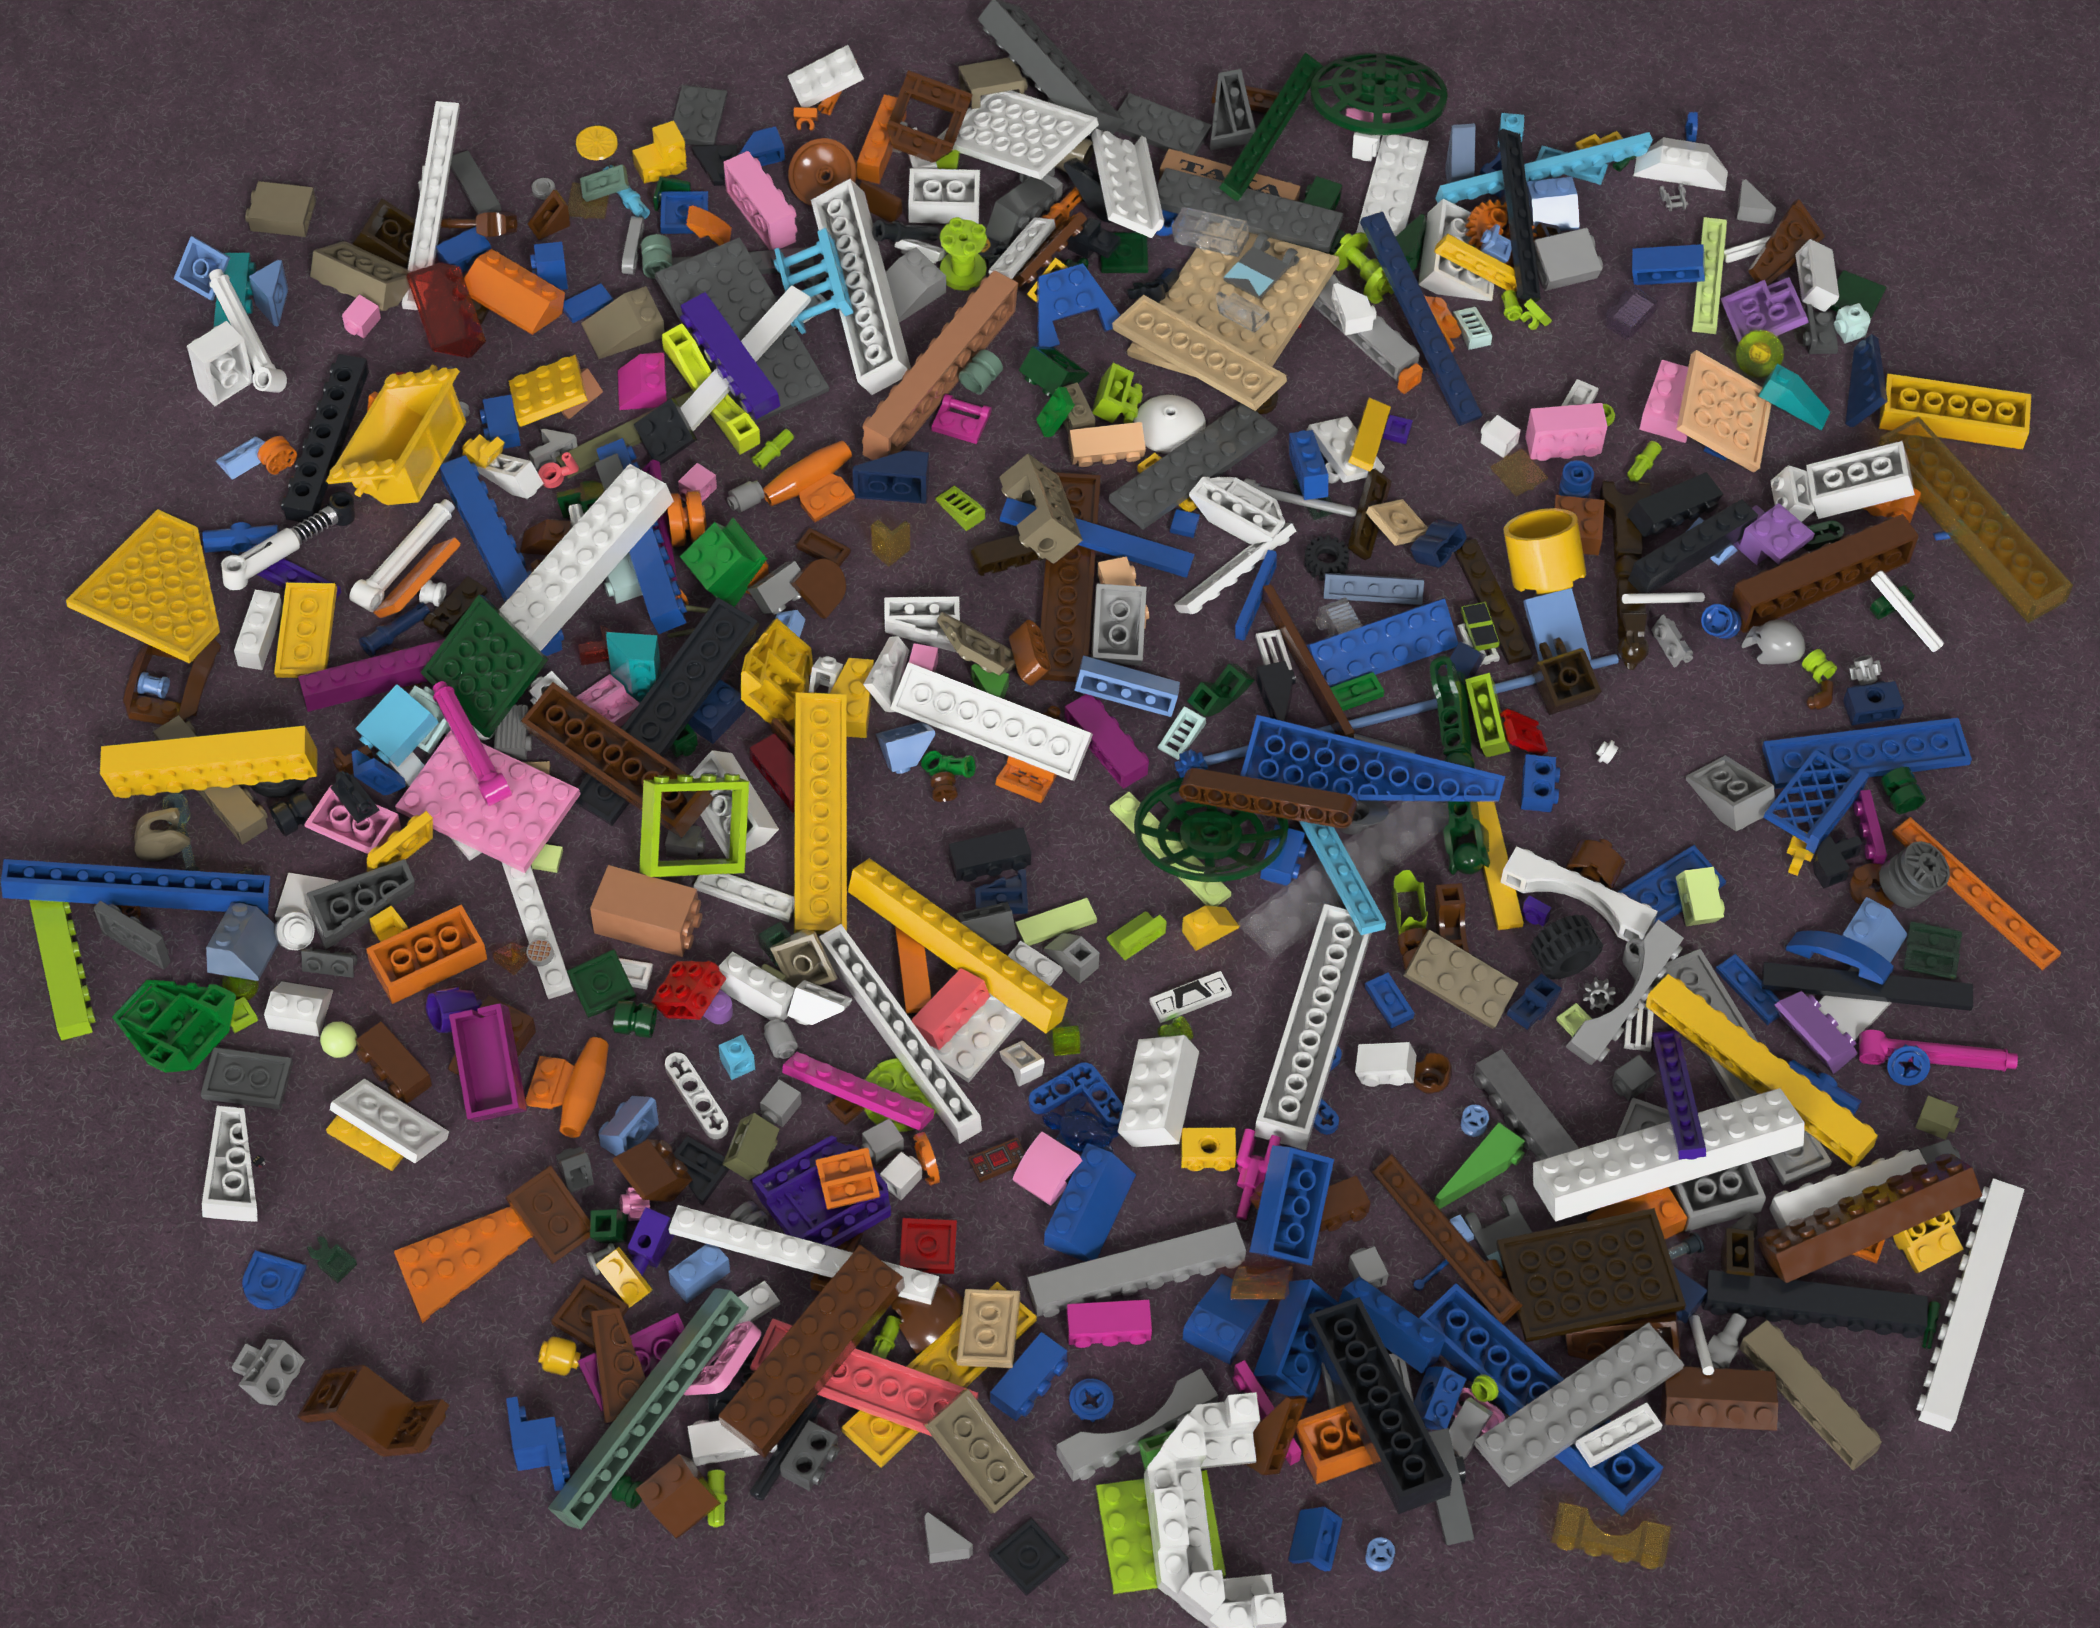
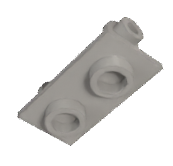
(1669, 640)

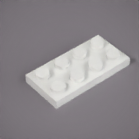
(389, 1120)

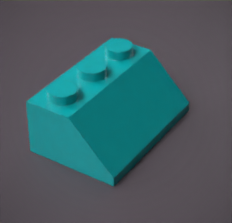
(634, 661)

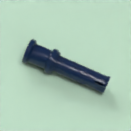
(385, 635)

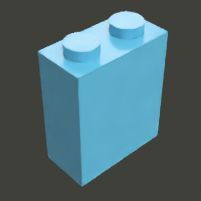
(396, 726)

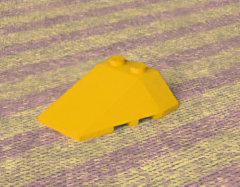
(775, 671)

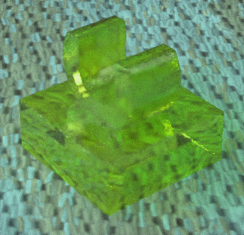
(1066, 1040)

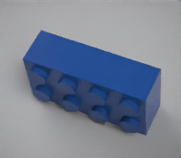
(1291, 1205)

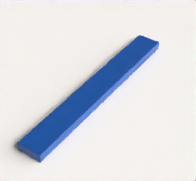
(1113, 542)

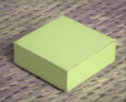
(548, 858)
(1573, 1018)

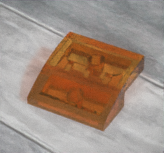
(1261, 1282)

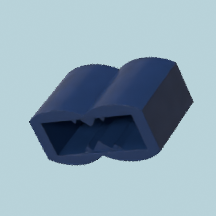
(1438, 543)

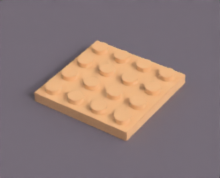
(1724, 411)

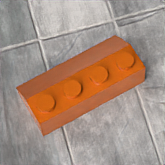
(514, 292)
(1331, 1444)

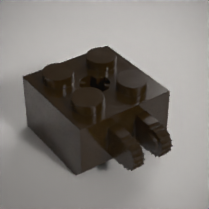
(1572, 667)

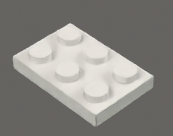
(825, 77)
(1336, 443)

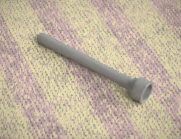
(1299, 500)

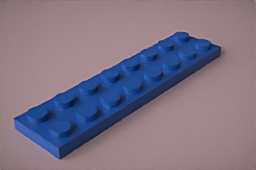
(1872, 750)

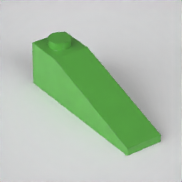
(1489, 1160)

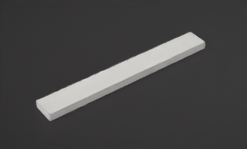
(756, 343)

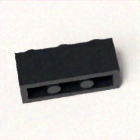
(990, 854)

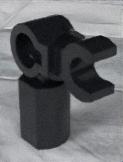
(1156, 289)

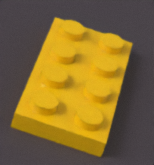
(305, 629)

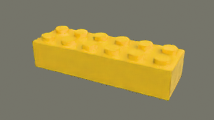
(1958, 410)

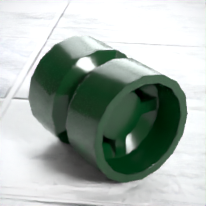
(1903, 790)
(635, 1018)

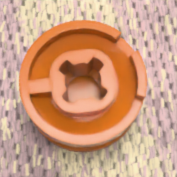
(276, 453)

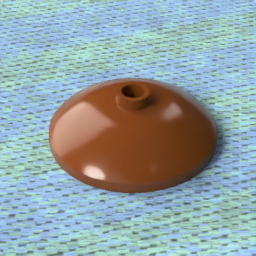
(816, 160)

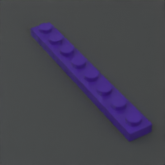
(1679, 1095)

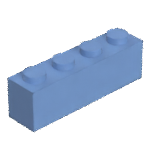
(1127, 686)

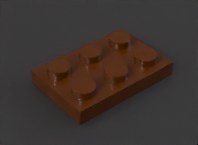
(550, 1214)

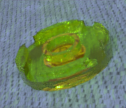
(1759, 353)

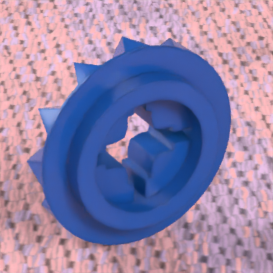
(1912, 1075)
(1094, 1388)

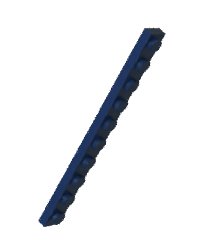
(1421, 318)

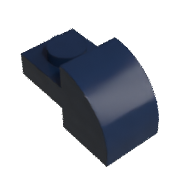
(1535, 1002)

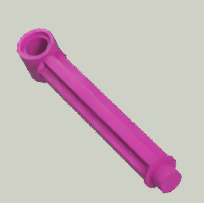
(491, 784)
(1876, 1048)

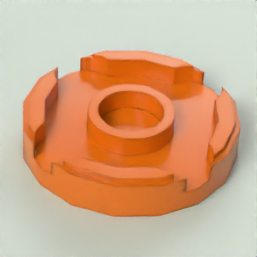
(926, 1158)

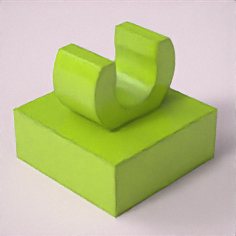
(1536, 313)

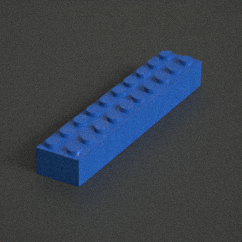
(1483, 1345)

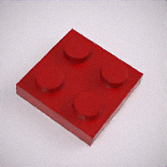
(928, 1245)

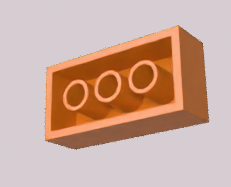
(426, 954)

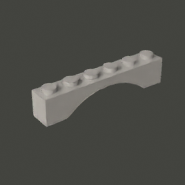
(1654, 952)
(1090, 1451)

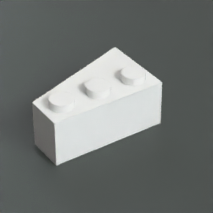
(917, 618)

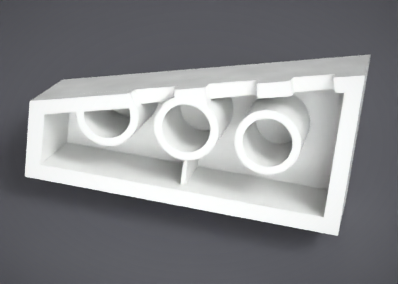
(229, 1175)

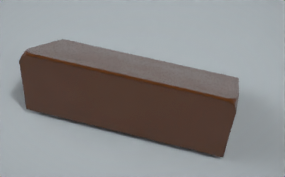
(882, 202)
(784, 731)

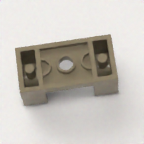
(1052, 526)

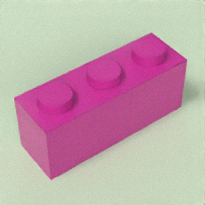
(1109, 1323)

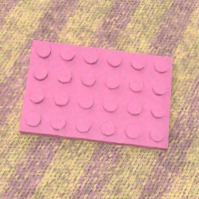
(507, 830)

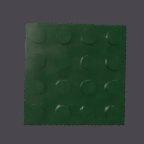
(485, 664)

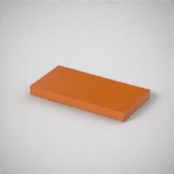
(417, 578)

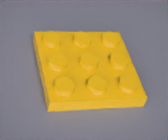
(547, 390)

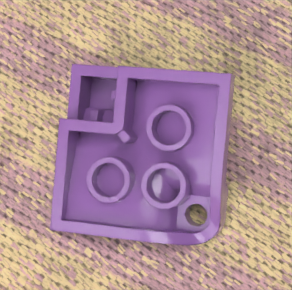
(1765, 307)

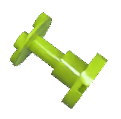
(1352, 252)
(963, 264)

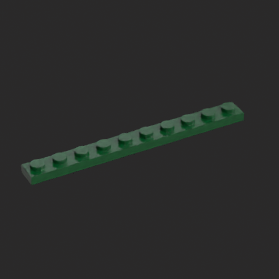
(1270, 127)

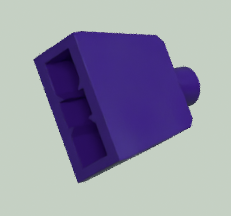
(650, 1240)

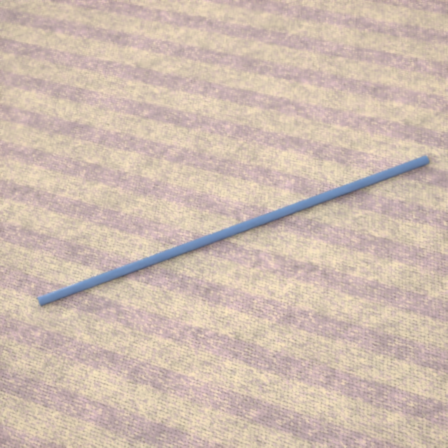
(1407, 710)

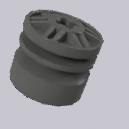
(1914, 874)

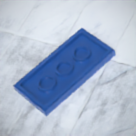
(1660, 885)

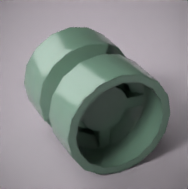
(656, 254)
(981, 371)

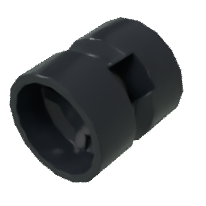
(291, 814)

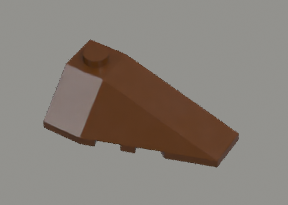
(1594, 1342)

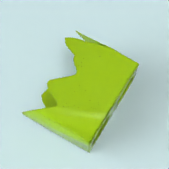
(1407, 882)

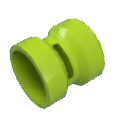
(1819, 665)

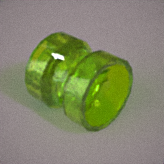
(1178, 1027)

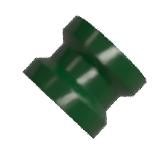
(625, 1491)

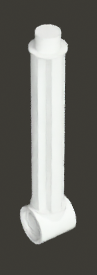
(266, 376)
(370, 592)

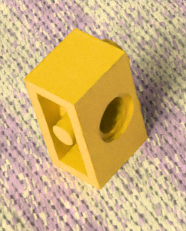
(1220, 1140)

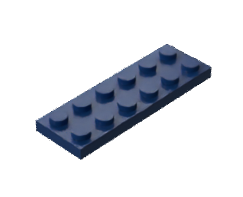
(1385, 643)

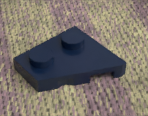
(1002, 890)

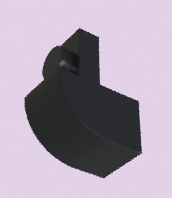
(1093, 239)
(1830, 860)

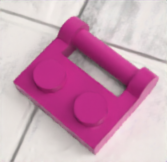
(959, 425)

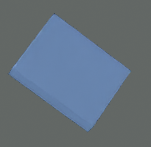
(270, 290)

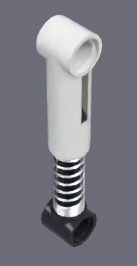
(238, 569)

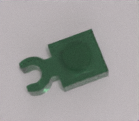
(333, 1261)

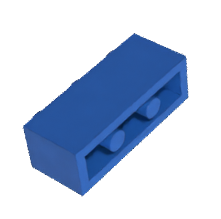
(1668, 264)
(1308, 464)
(1029, 1377)

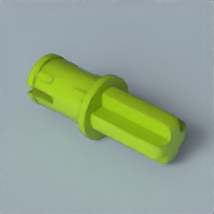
(772, 449)
(1644, 461)
(885, 1340)
(716, 1481)

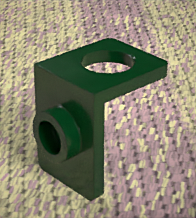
(669, 185)

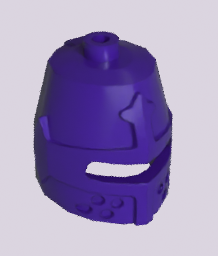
(447, 1002)

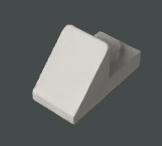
(1024, 1061)

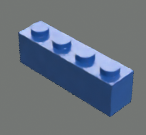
(1396, 1326)

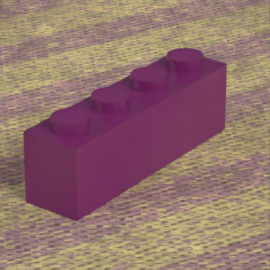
(1108, 742)

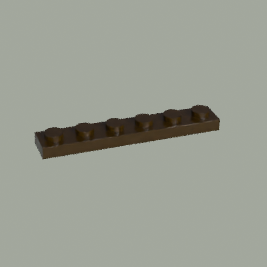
(1487, 590)

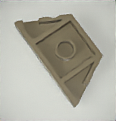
(977, 646)

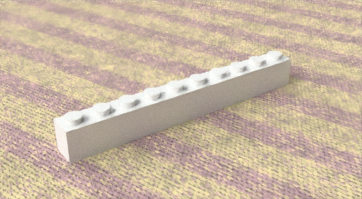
(901, 1034)
(1971, 1305)

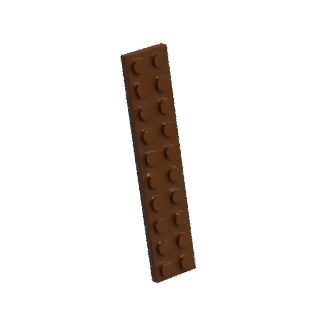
(1070, 587)

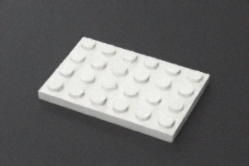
(1021, 132)

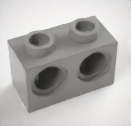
(275, 1366)

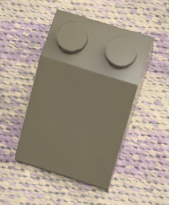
(624, 323)

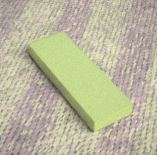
(1056, 921)

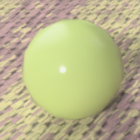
(338, 1039)

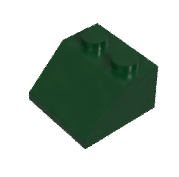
(1051, 369)

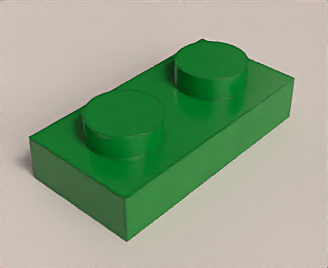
(1055, 412)
(1358, 691)

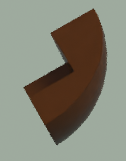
(926, 1322)

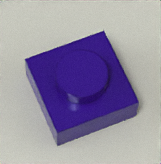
(1397, 429)
(1536, 911)

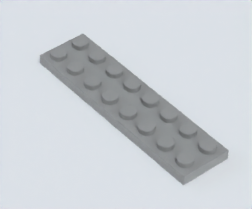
(1578, 1404)

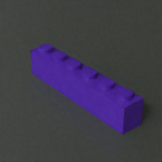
(730, 356)

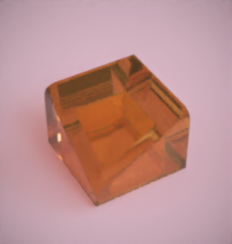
(511, 957)

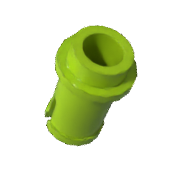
(1511, 305)

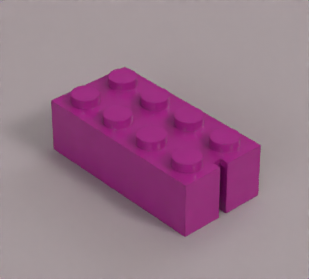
(488, 1063)

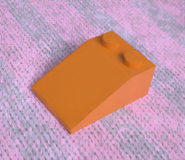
(1669, 1212)

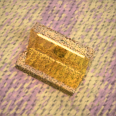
(889, 544)

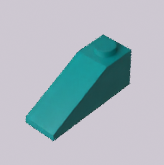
(1793, 395)

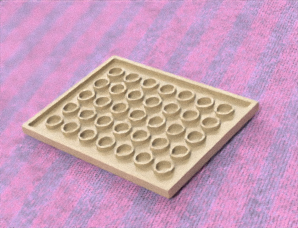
(1286, 301)

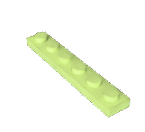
(1708, 291)
(1209, 892)

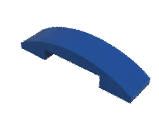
(1843, 949)

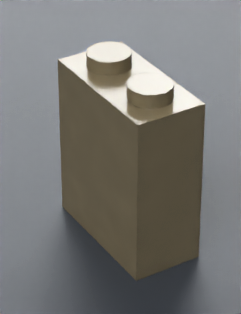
(281, 209)

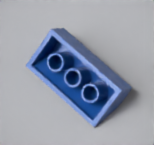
(1089, 1204)
(1289, 1356)

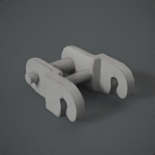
(1665, 197)

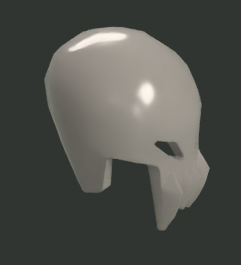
(1779, 642)

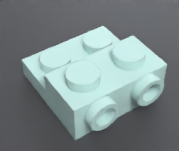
(425, 698)

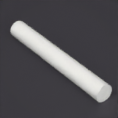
(1701, 1345)

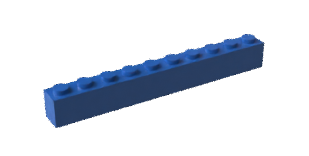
(488, 532)
(651, 561)
(132, 886)

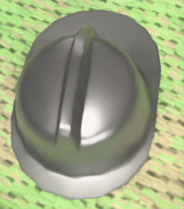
(1366, 814)

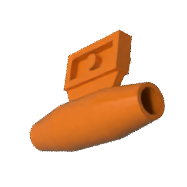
(814, 482)
(572, 1086)

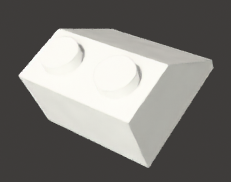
(297, 1008)

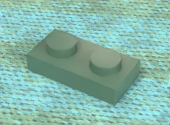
(604, 183)

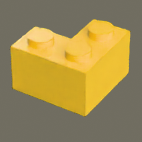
(662, 157)

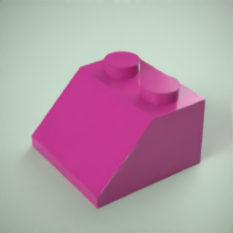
(642, 382)

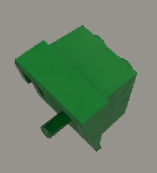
(725, 560)

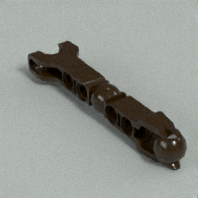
(1627, 549)

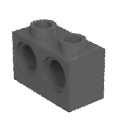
(804, 1454)

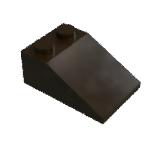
(388, 234)

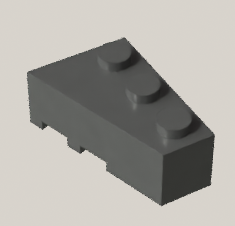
(1232, 113)
(1017, 210)

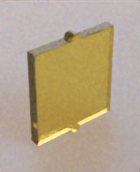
(580, 208)
(1519, 472)

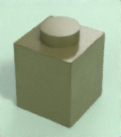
(1938, 1117)

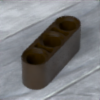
(1001, 554)

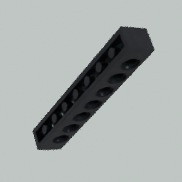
(325, 437)

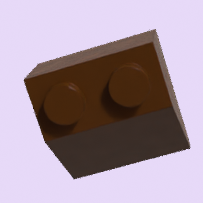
(653, 1170)
(678, 1495)

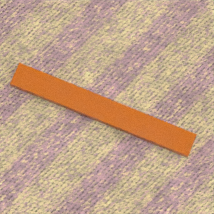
(1984, 900)

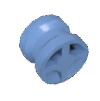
(1475, 1114)
(1380, 1548)

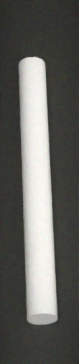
(1663, 597)

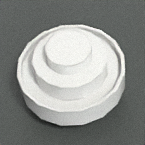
(294, 931)

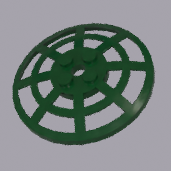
(1379, 86)
(1197, 844)

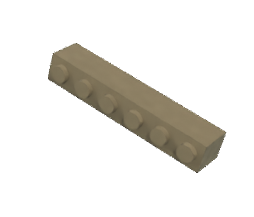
(230, 804)
(1811, 1395)

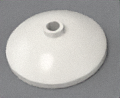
(1167, 432)

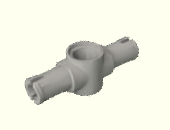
(1724, 1345)

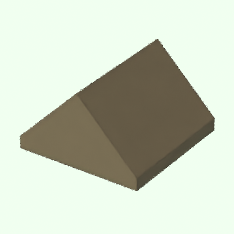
(802, 959)

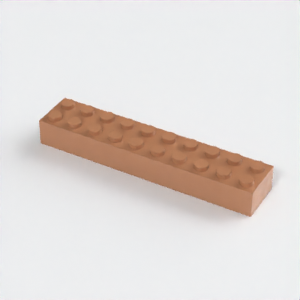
(939, 367)

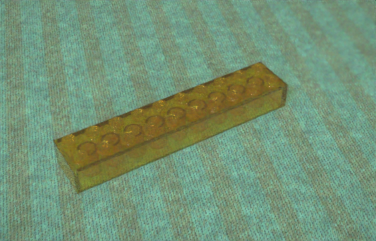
(1980, 524)

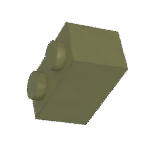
(751, 1147)

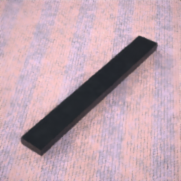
(1519, 215)
(1849, 985)

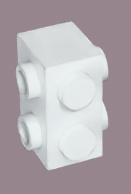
(1793, 492)

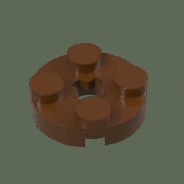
(1862, 880)

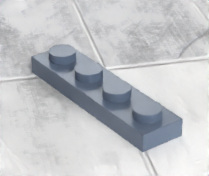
(1374, 588)

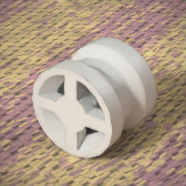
(433, 593)

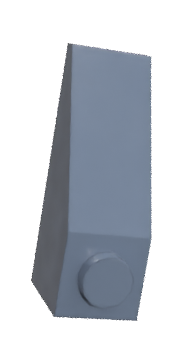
(1461, 153)

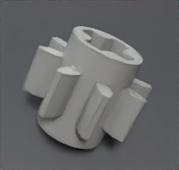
(1865, 669)
(1595, 988)

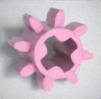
(632, 1204)

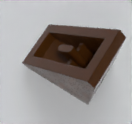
(550, 217)

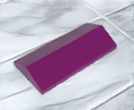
(649, 1346)

